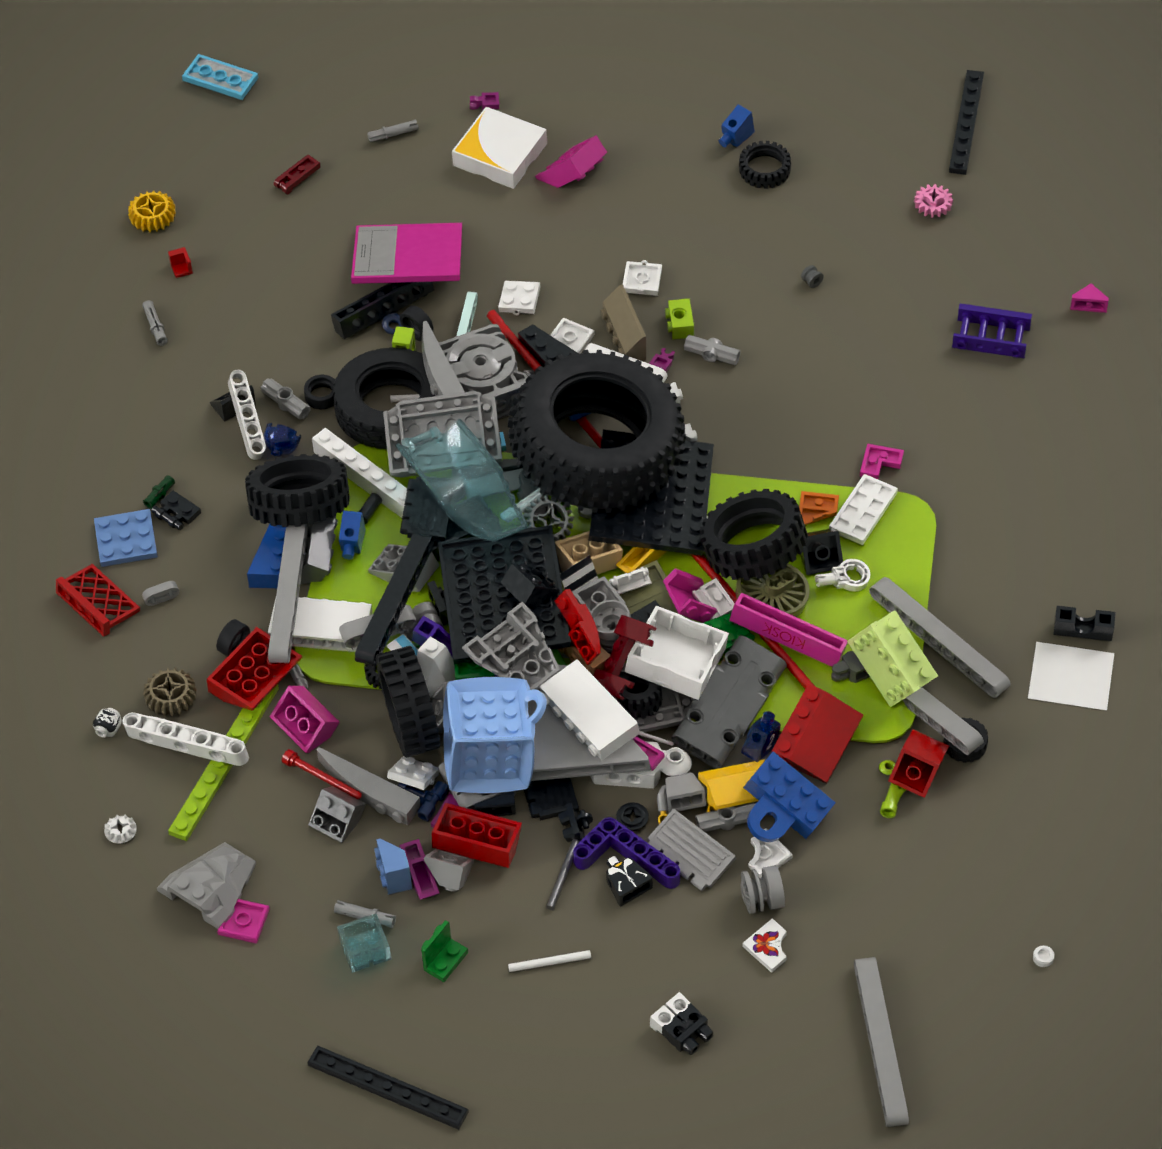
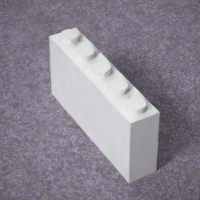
(320, 620)
(589, 710)

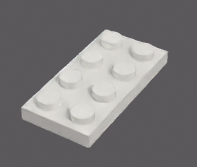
(863, 509)

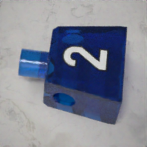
(761, 737)

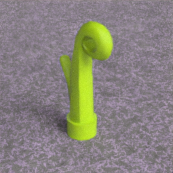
(894, 793)

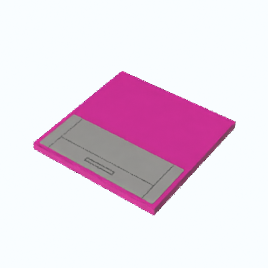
(407, 253)

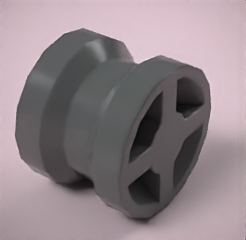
(812, 276)

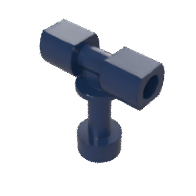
(428, 798)

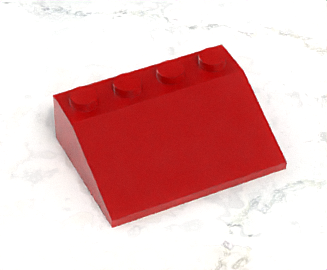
(247, 674)
(817, 733)

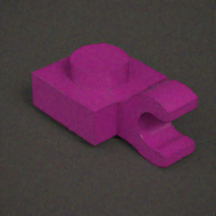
(488, 99)

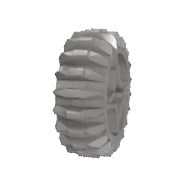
(555, 522)

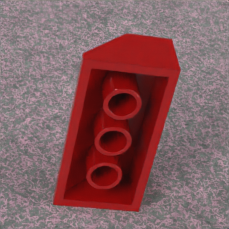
(476, 835)

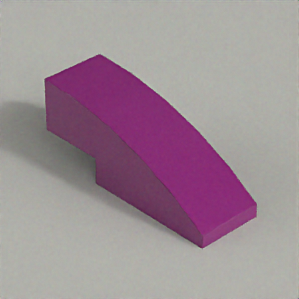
(420, 874)

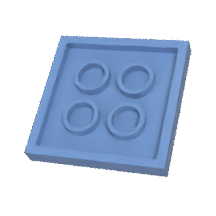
(125, 537)

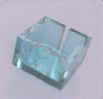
(364, 942)

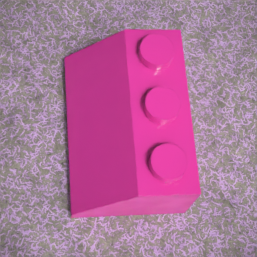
(303, 718)

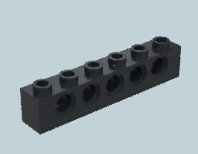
(377, 306)

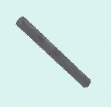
(562, 876)

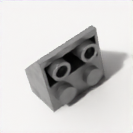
(336, 813)

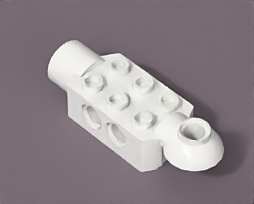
(649, 778)

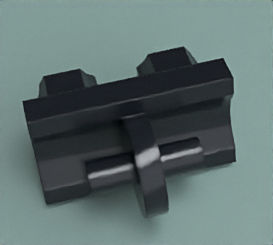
(577, 820)

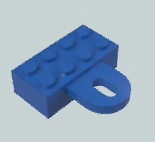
(787, 798)

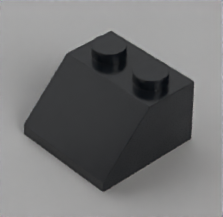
(822, 551)

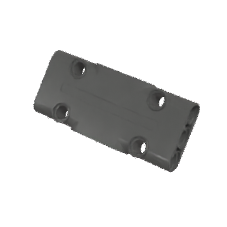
(729, 702)

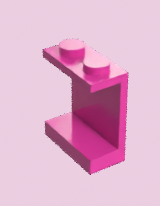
(680, 588)

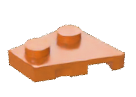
(817, 506)

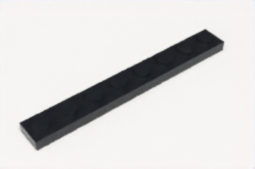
(966, 122)

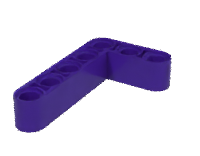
(627, 849)

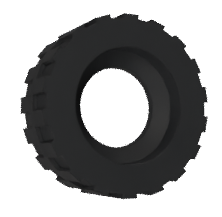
(958, 755)

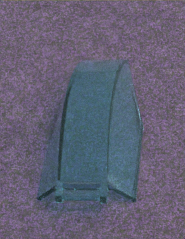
(464, 481)

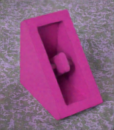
(1090, 300)

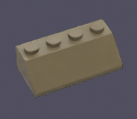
(624, 324)

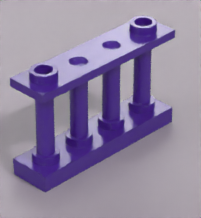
(994, 317)

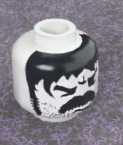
(107, 722)

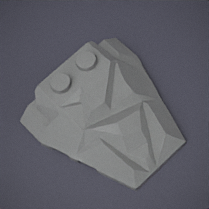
(515, 649)
(211, 882)

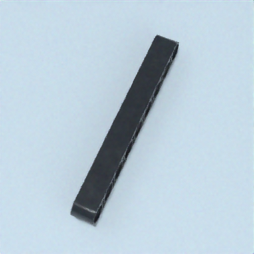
(394, 598)

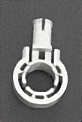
(840, 578)

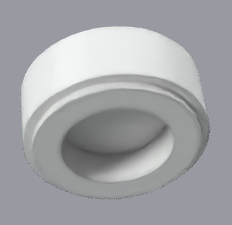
(1043, 956)

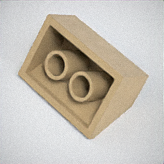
(577, 547)

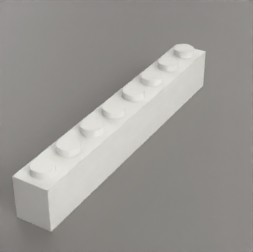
(362, 470)

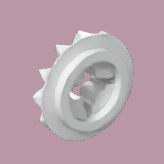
(113, 834)

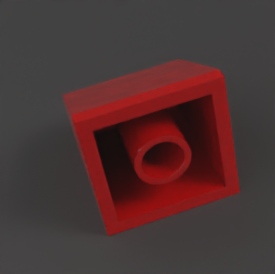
(918, 763)

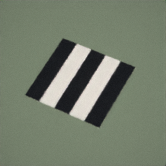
(579, 574)

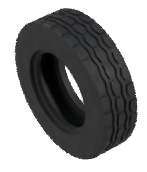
(367, 373)

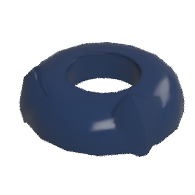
(387, 320)

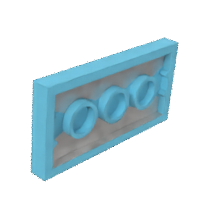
(220, 76)

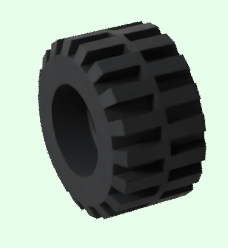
(640, 704)

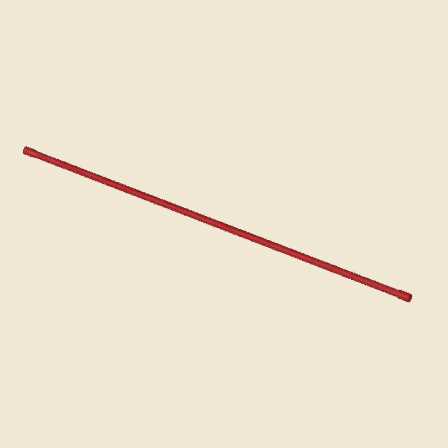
(495, 318)

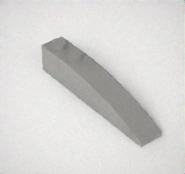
(437, 367)
(376, 791)

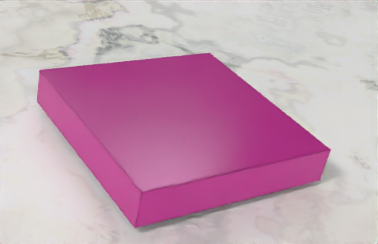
(246, 921)

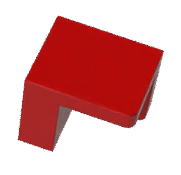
(180, 262)

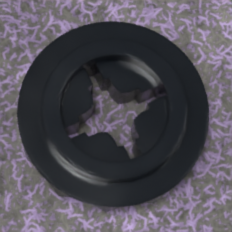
(641, 815)

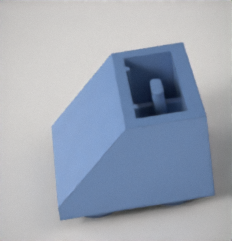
(393, 867)

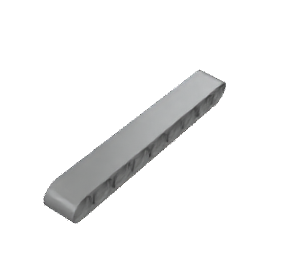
(287, 594)
(940, 637)
(881, 1042)

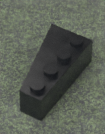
(542, 344)

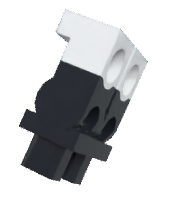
(681, 1024)

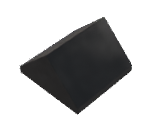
(224, 405)

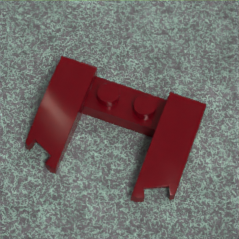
(629, 631)

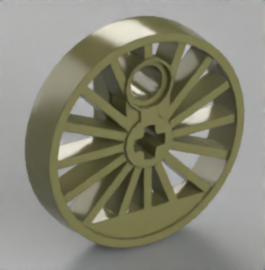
(778, 590)

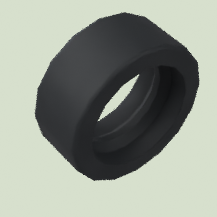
(413, 318)
(316, 382)
(232, 636)

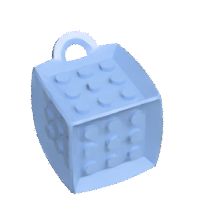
(490, 734)

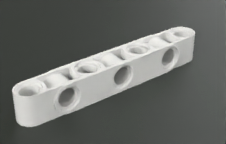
(185, 739)

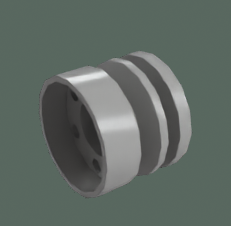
(606, 617)
(762, 889)

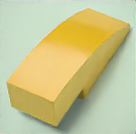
(637, 558)

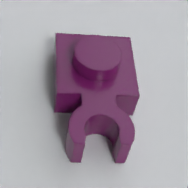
(663, 360)

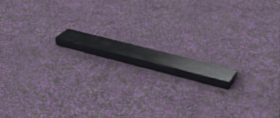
(388, 1087)

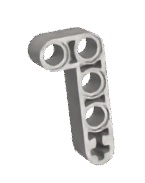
(354, 630)

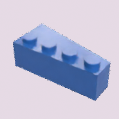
(267, 561)

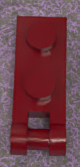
(297, 174)

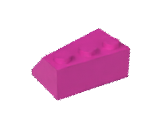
(574, 163)

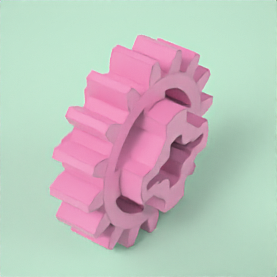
(933, 200)

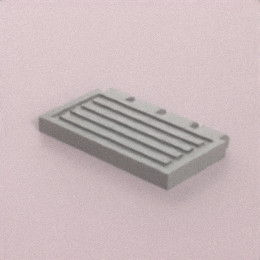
(691, 849)

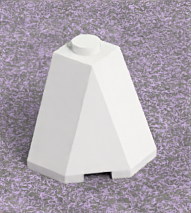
(435, 664)

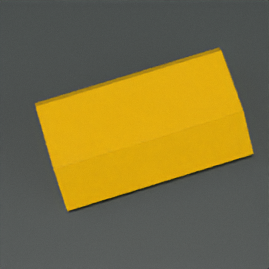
(727, 784)

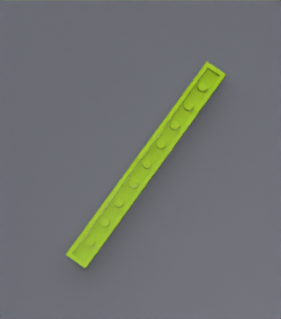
(216, 772)

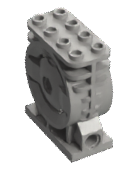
(478, 365)

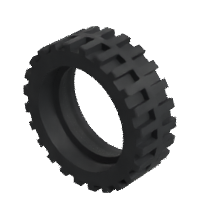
(297, 490)
(760, 556)
(408, 701)

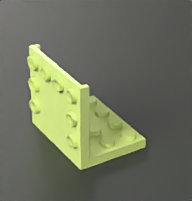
(892, 658)

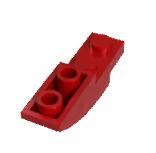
(583, 628)

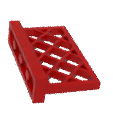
(85, 605)

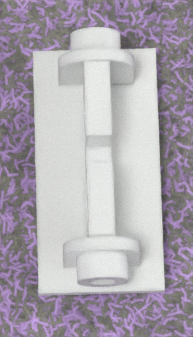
(631, 581)

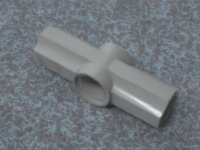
(712, 349)
(285, 398)
(716, 820)

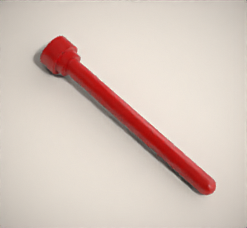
(291, 758)

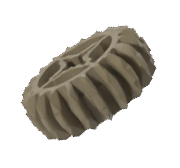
(181, 695)

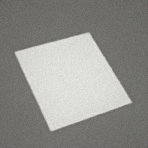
(1071, 676)

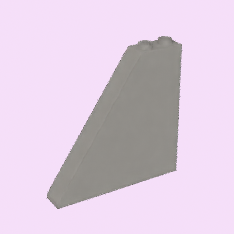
(564, 756)

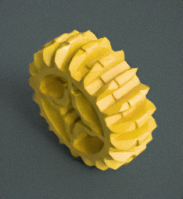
(151, 211)

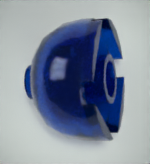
(281, 439)

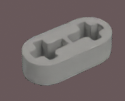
(160, 593)

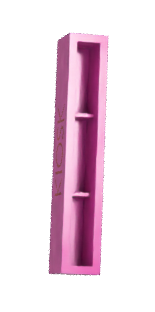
(788, 630)

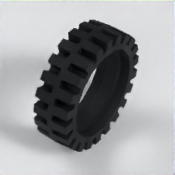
(764, 179)

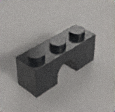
(1096, 627)

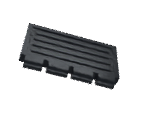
(422, 513)
(550, 797)

